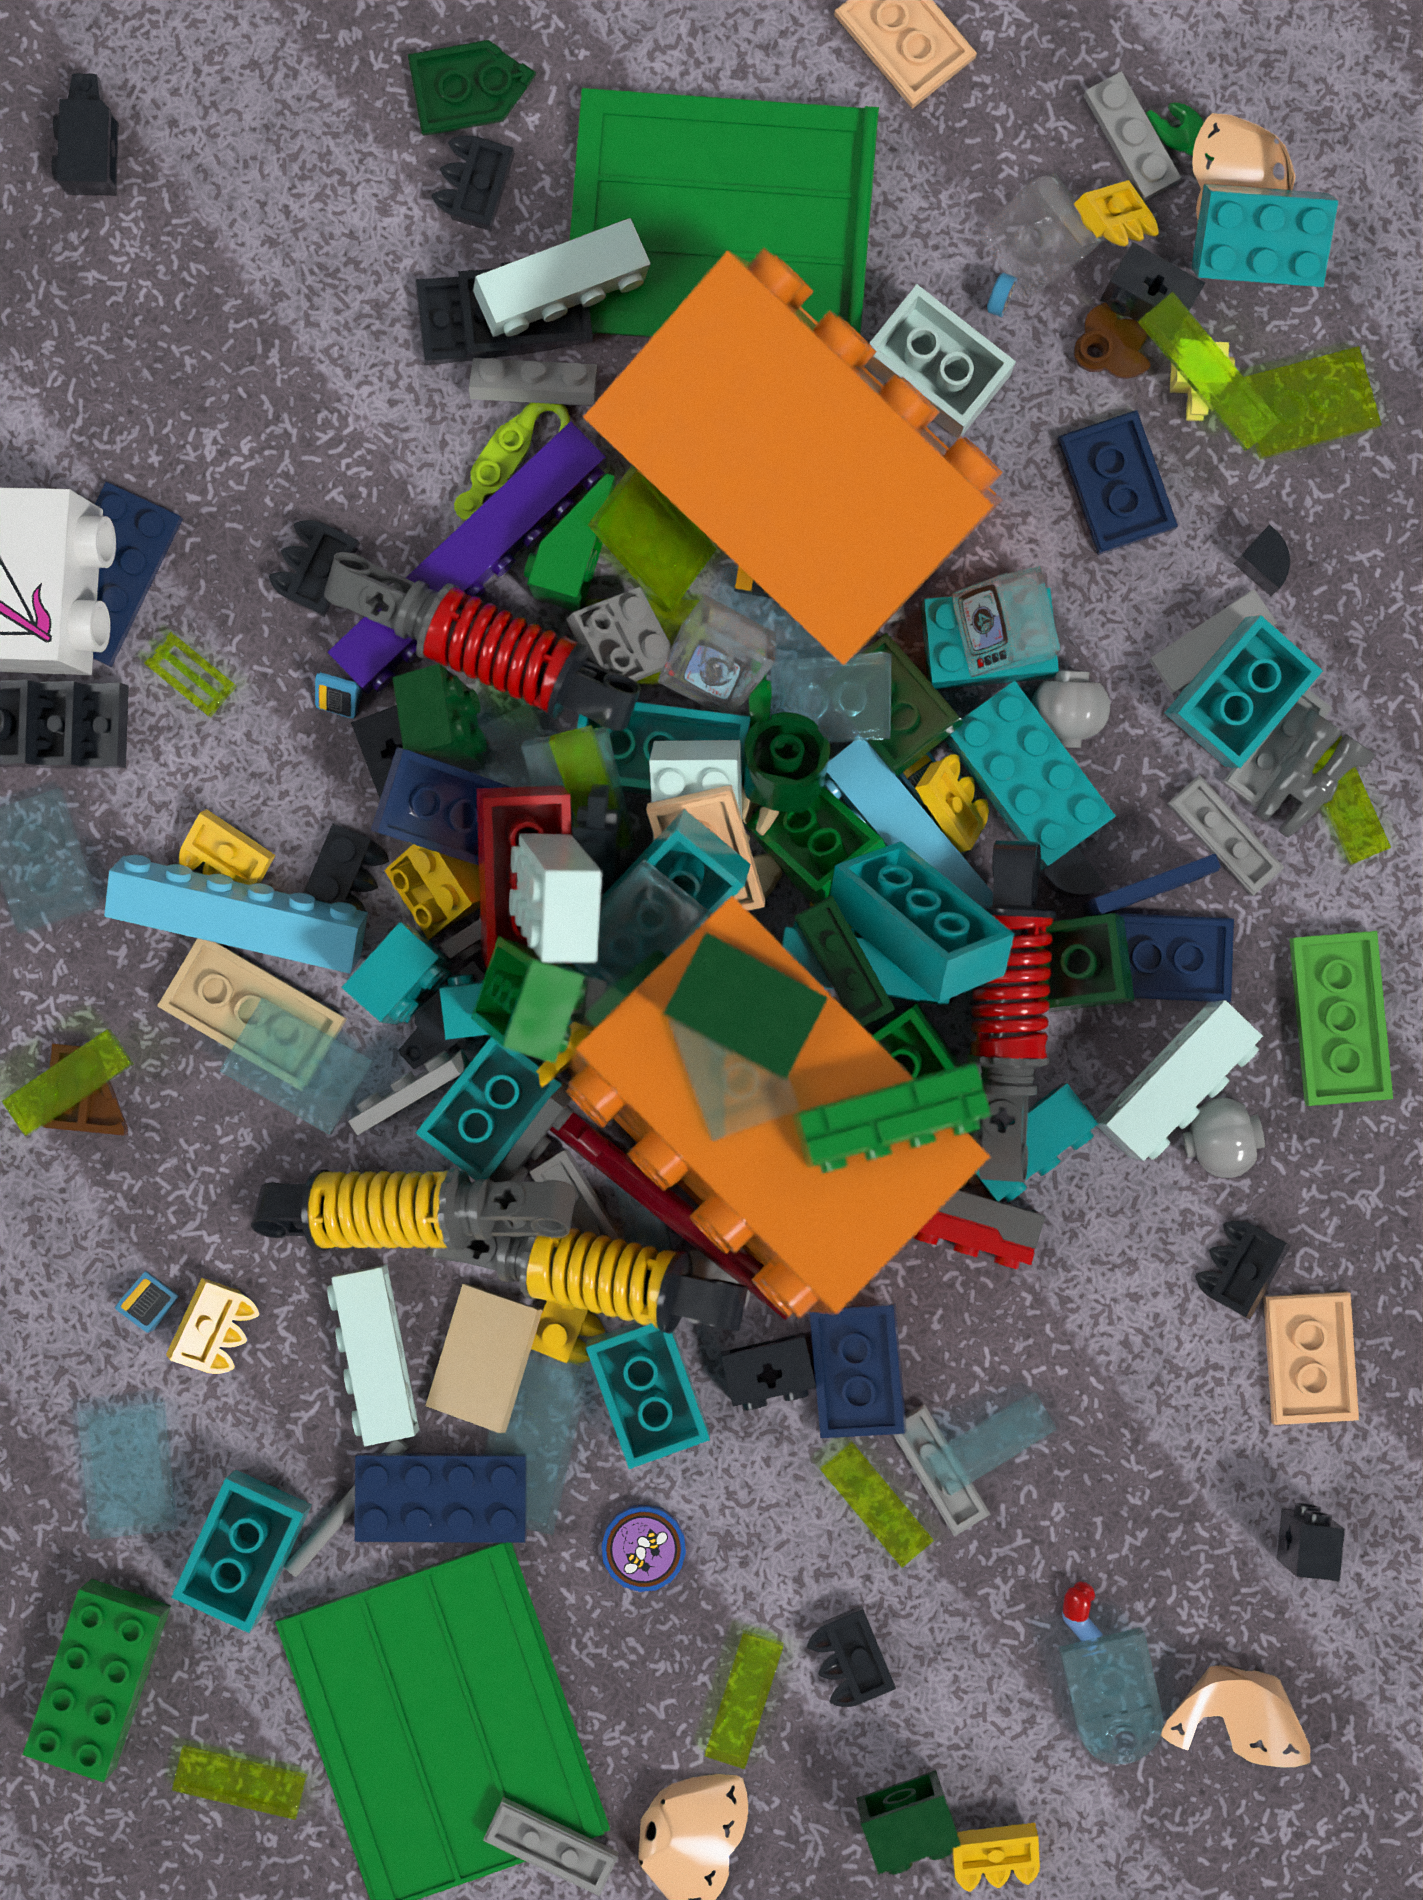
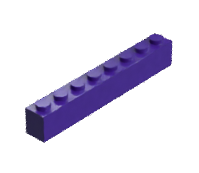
(482, 547)

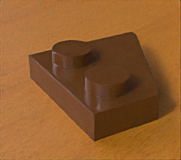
(94, 1113)

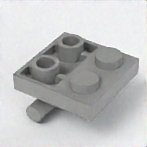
(622, 635)

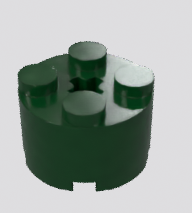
(785, 762)

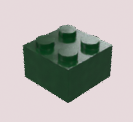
(440, 717)
(1088, 963)
(907, 1823)

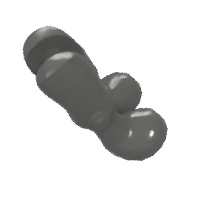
(1299, 782)

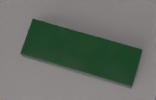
(844, 961)
(623, 988)

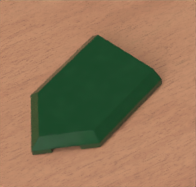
(466, 86)

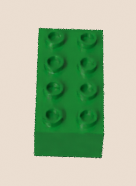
(528, 1001)
(96, 1680)

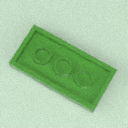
(1341, 1018)

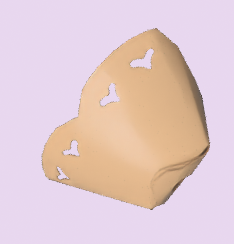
(1241, 154)
(1252, 1709)
(692, 1835)

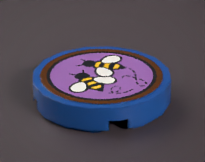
(643, 1548)

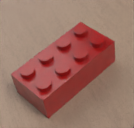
(501, 818)

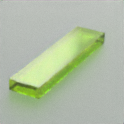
(1209, 371)

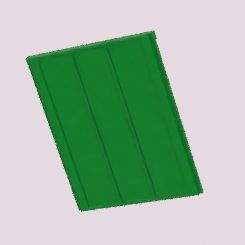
(720, 180)
(431, 1712)

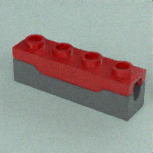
(987, 1226)

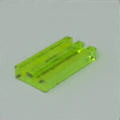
(163, 652)

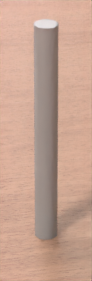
(331, 1523)

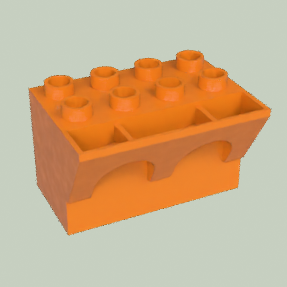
(796, 451)
(752, 1188)

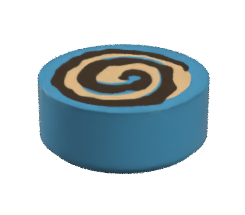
(1001, 294)

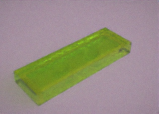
(580, 766)
(1353, 815)
(67, 1082)
(876, 1504)
(743, 1699)
(239, 1782)

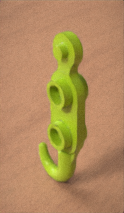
(503, 456)

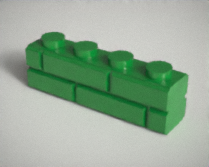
(890, 1116)

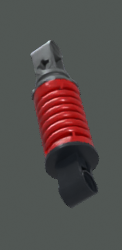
(485, 643)
(1010, 1035)

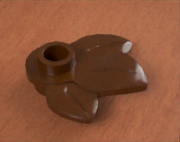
(1116, 340)

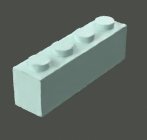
(562, 278)
(374, 1355)

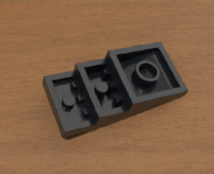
(458, 332)
(63, 724)

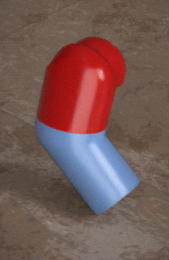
(1077, 1609)

